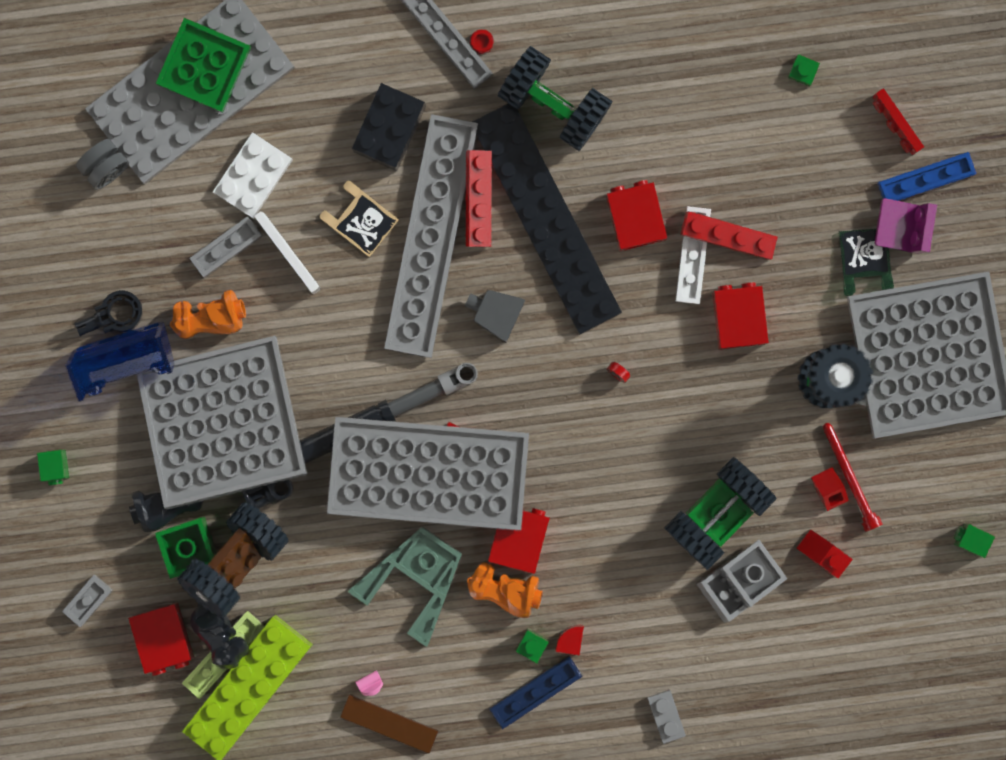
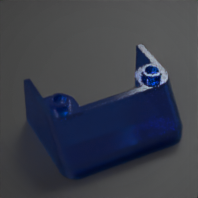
(119, 357)

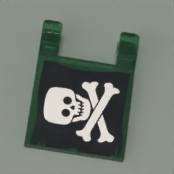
(863, 259)

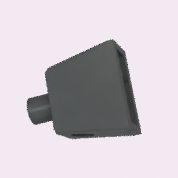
(496, 312)

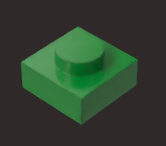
(804, 70)

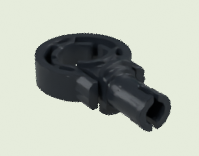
(95, 322)

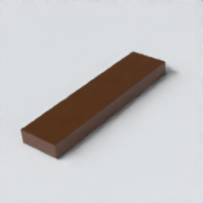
(389, 723)

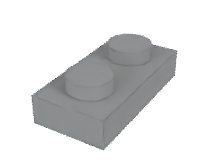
(87, 600)
(666, 716)

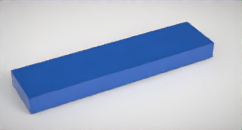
(927, 177)

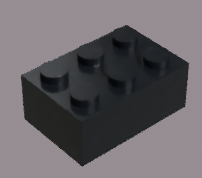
(389, 127)

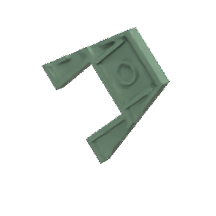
(427, 562)

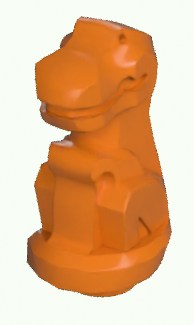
(217, 317)
(512, 595)

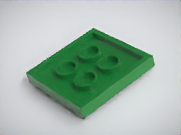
(203, 65)

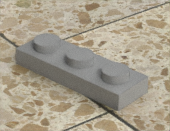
(226, 247)

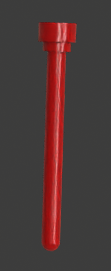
(870, 520)

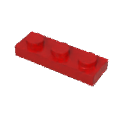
(897, 122)

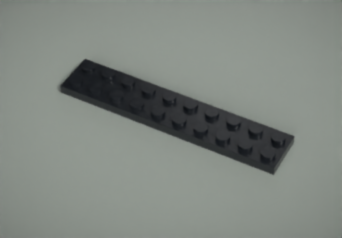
(546, 218)

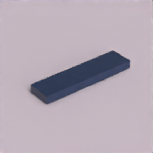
(535, 692)

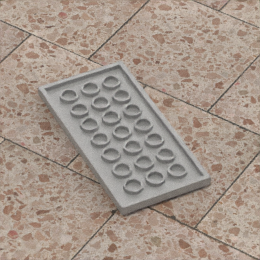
(160, 126)
(428, 473)

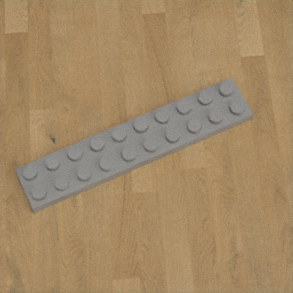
(430, 237)

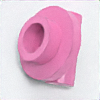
(370, 684)

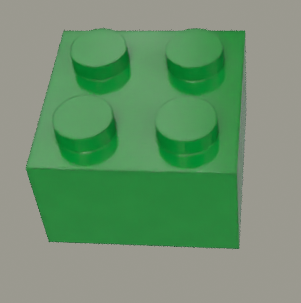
(184, 543)

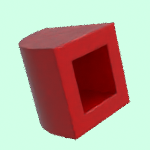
(830, 488)
(570, 640)

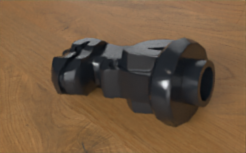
(151, 512)
(216, 635)

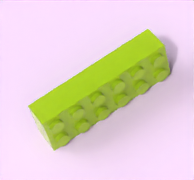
(247, 688)

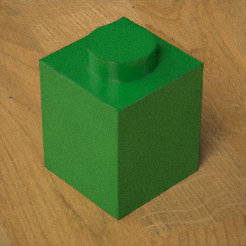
(53, 466)
(973, 540)
(532, 645)

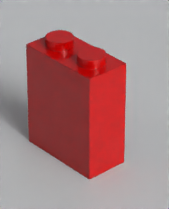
(636, 215)
(740, 316)
(521, 547)
(161, 639)

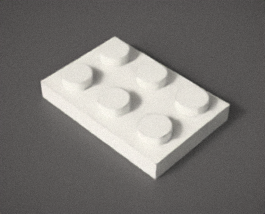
(253, 175)

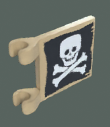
(363, 222)

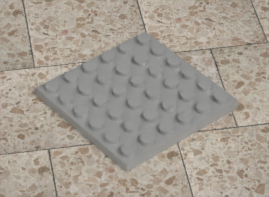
(931, 354)
(221, 423)

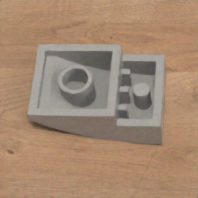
(741, 581)

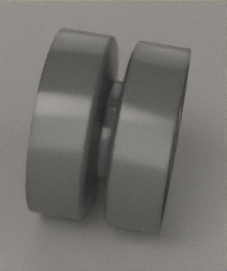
(102, 164)

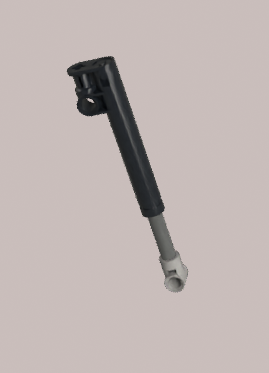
(322, 441)

